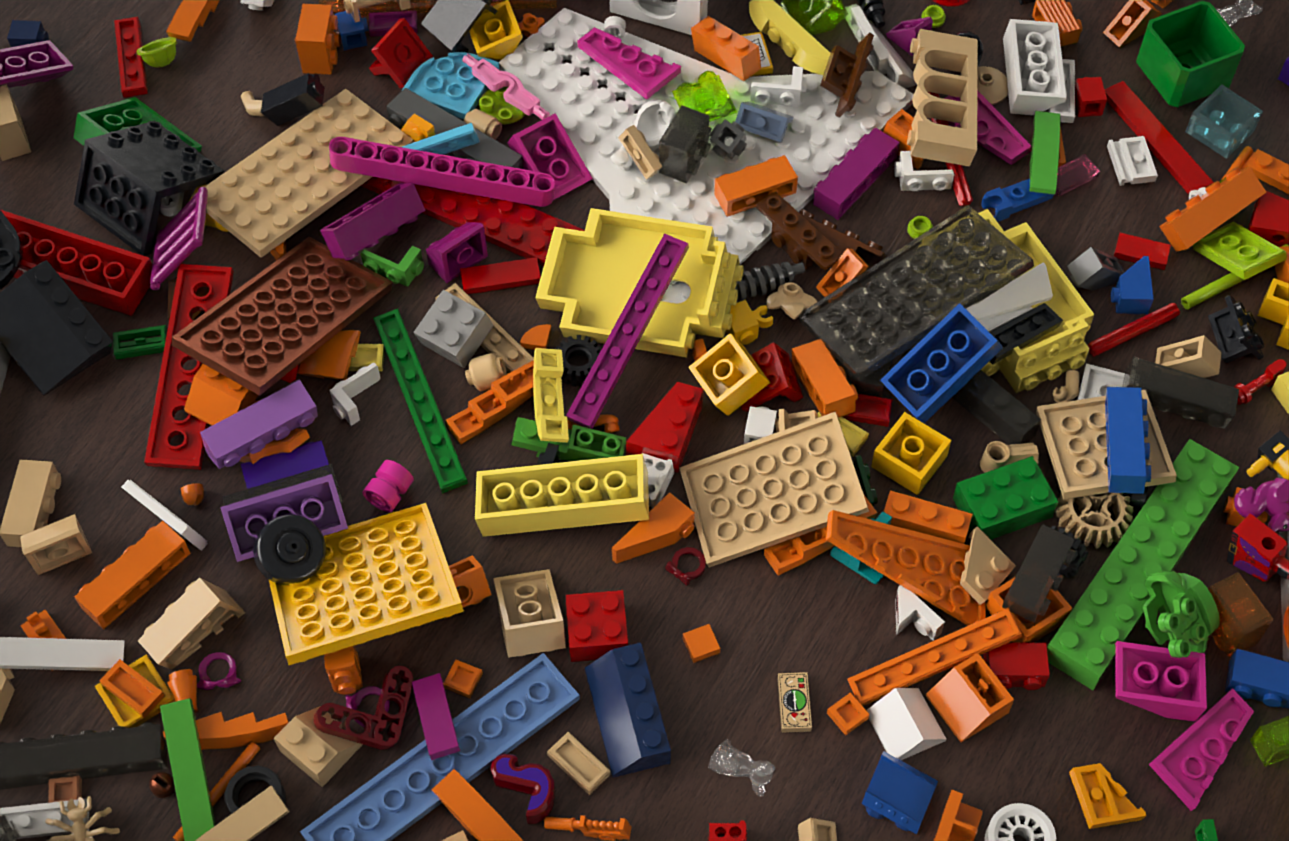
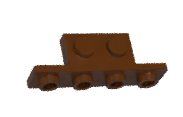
(844, 73)
(797, 234)
(841, 240)

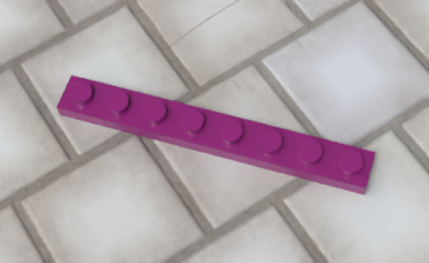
(627, 331)

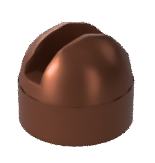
(157, 789)

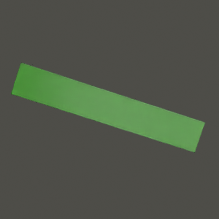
(188, 768)

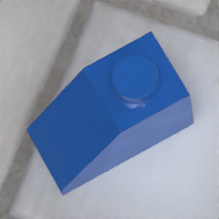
(1134, 289)

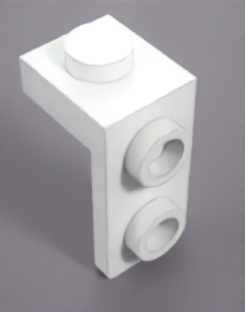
(780, 94)
(920, 180)
(348, 388)

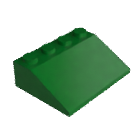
(122, 116)

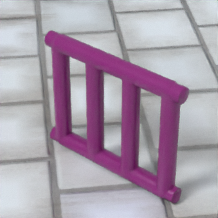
(179, 238)

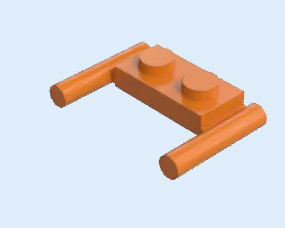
(1265, 167)

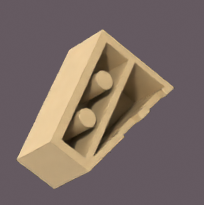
(188, 622)

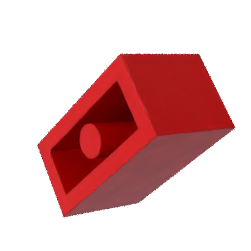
(1020, 665)

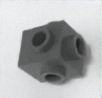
(725, 131)

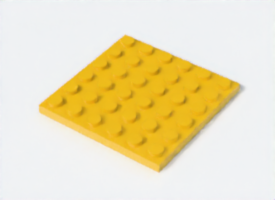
(371, 585)

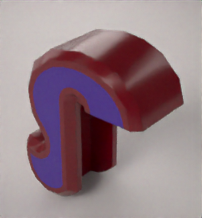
(527, 779)

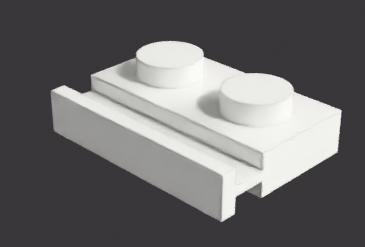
(1132, 160)

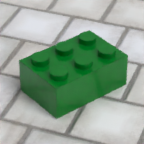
(1006, 498)

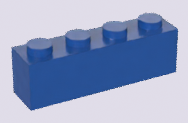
(1125, 440)
(1259, 678)

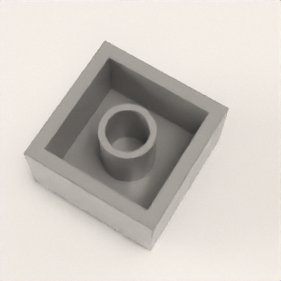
(453, 328)

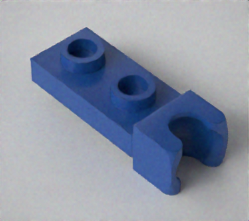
(1012, 199)

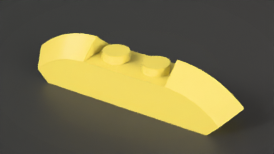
(789, 35)

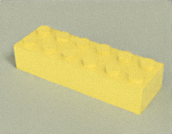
(562, 495)

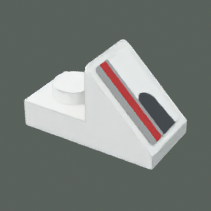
(912, 609)

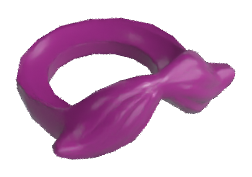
(231, 679)
(355, 700)

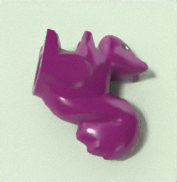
(1268, 497)

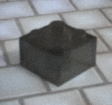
(684, 144)

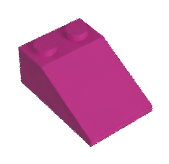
(550, 151)
(1160, 682)

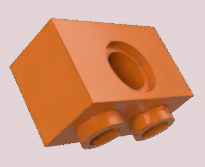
(472, 579)

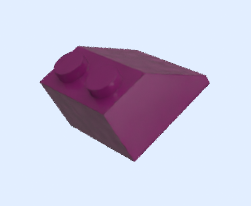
(458, 250)

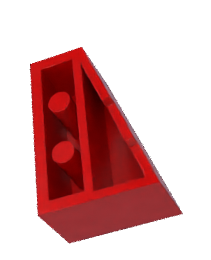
(669, 425)

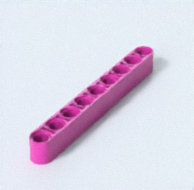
(441, 171)

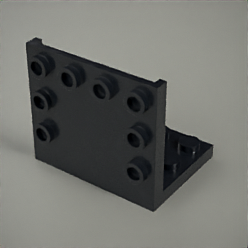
(130, 173)

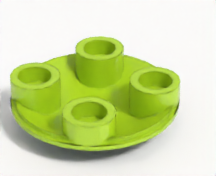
(496, 106)

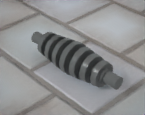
(767, 278)

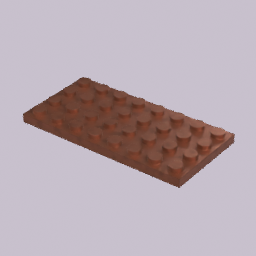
(281, 315)

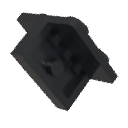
(1235, 331)

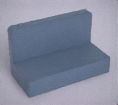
(763, 121)

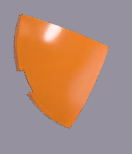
(333, 357)

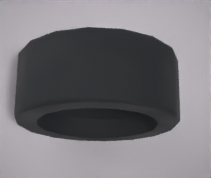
(245, 777)

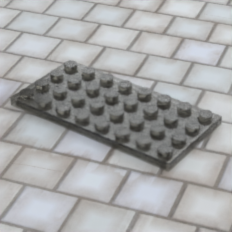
(914, 290)

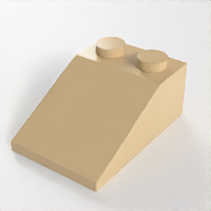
(529, 613)

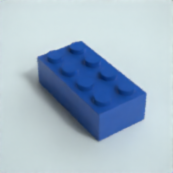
(941, 363)

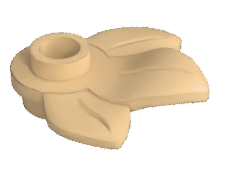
(791, 299)

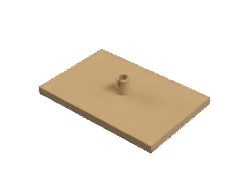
(772, 489)

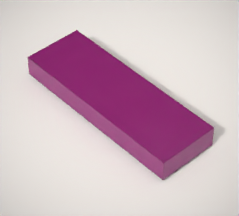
(435, 716)

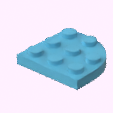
(449, 83)

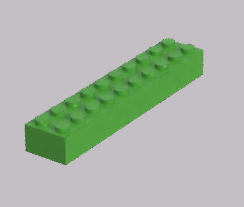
(1150, 545)

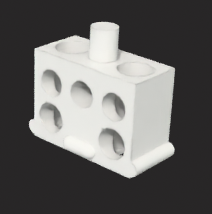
(659, 476)

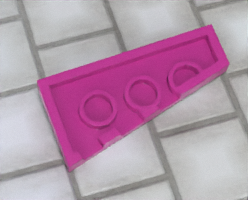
(628, 63)
(996, 132)
(1200, 750)

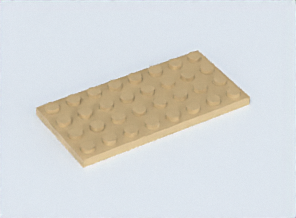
(292, 176)

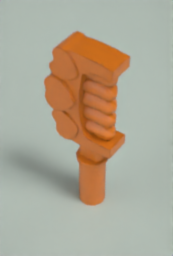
(589, 828)

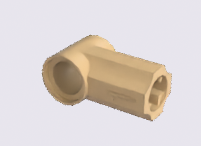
(1006, 454)

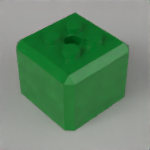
(1189, 53)

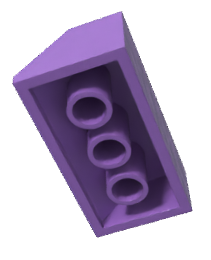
(259, 424)
(311, 499)

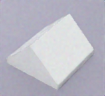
(905, 723)

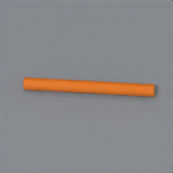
(219, 789)

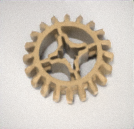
(1095, 526)

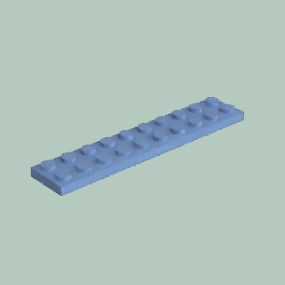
(484, 731)

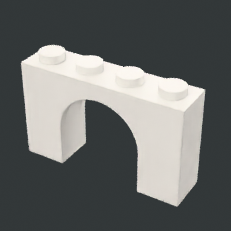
(672, 15)

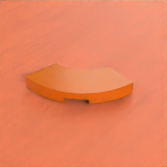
(284, 445)

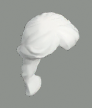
(653, 122)

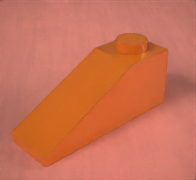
(666, 526)

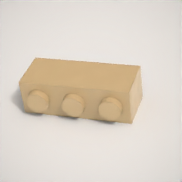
(29, 500)

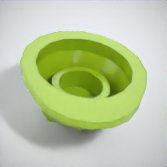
(159, 52)

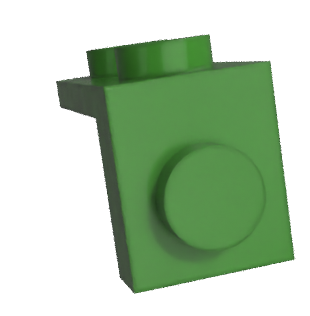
(401, 273)

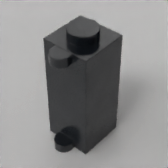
(293, 99)

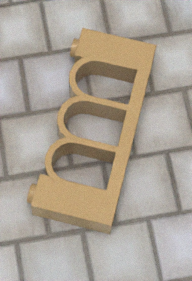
(935, 140)

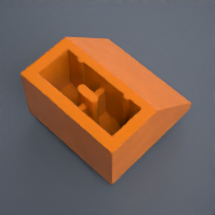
(970, 698)

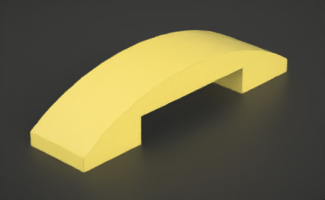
(548, 395)

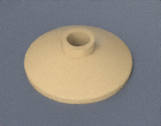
(992, 84)

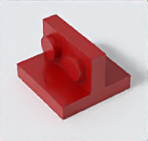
(399, 53)

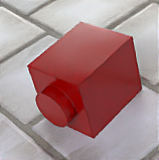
(1090, 96)

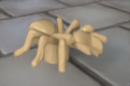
(79, 828)

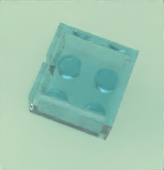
(1224, 121)

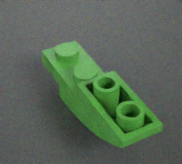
(582, 442)

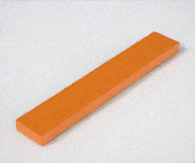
(935, 657)

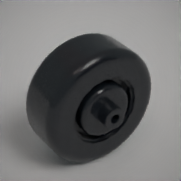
(289, 549)

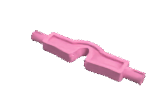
(497, 79)

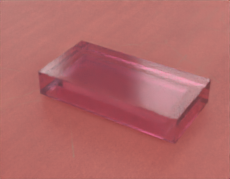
(1075, 174)

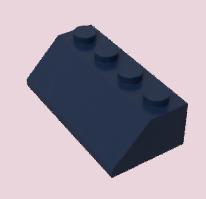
(628, 711)

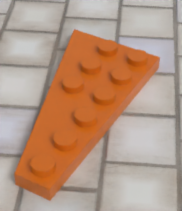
(910, 558)

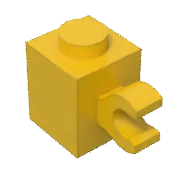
(747, 322)

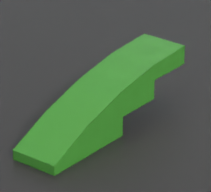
(1045, 152)

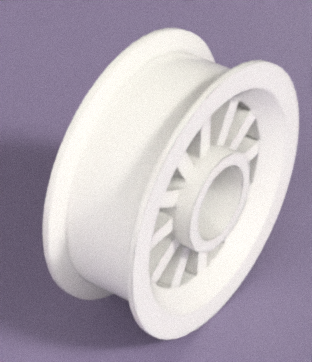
(1015, 813)

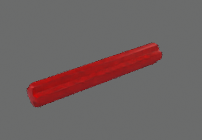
(1133, 329)

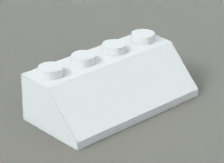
(1033, 66)

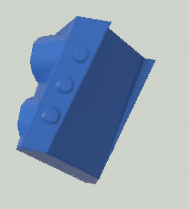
(899, 793)

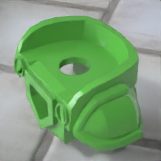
(1185, 611)

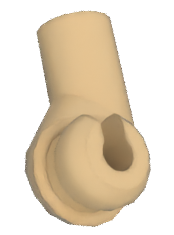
(251, 105)
(1070, 390)

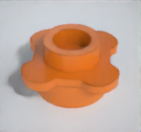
(530, 24)

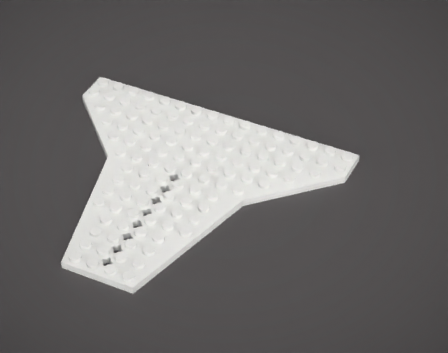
(596, 120)

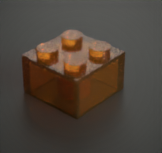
(1240, 613)

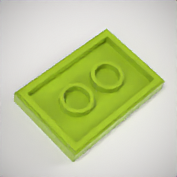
(1239, 250)

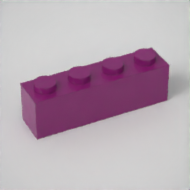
(855, 173)
(372, 221)

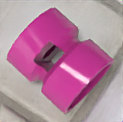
(389, 483)

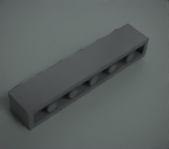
(487, 150)

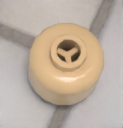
(484, 371)

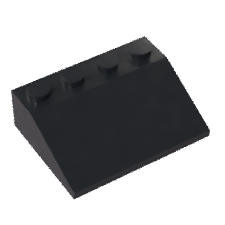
(49, 329)

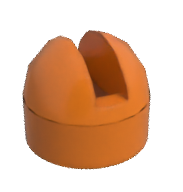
(192, 494)

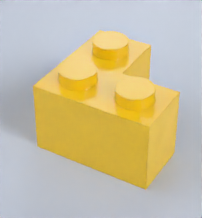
(1276, 308)

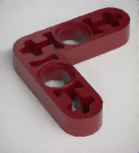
(372, 724)

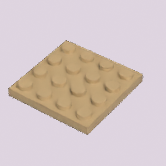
(1079, 448)

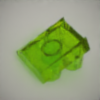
(706, 96)

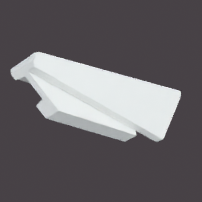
(883, 56)
(1013, 299)

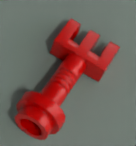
(1268, 378)

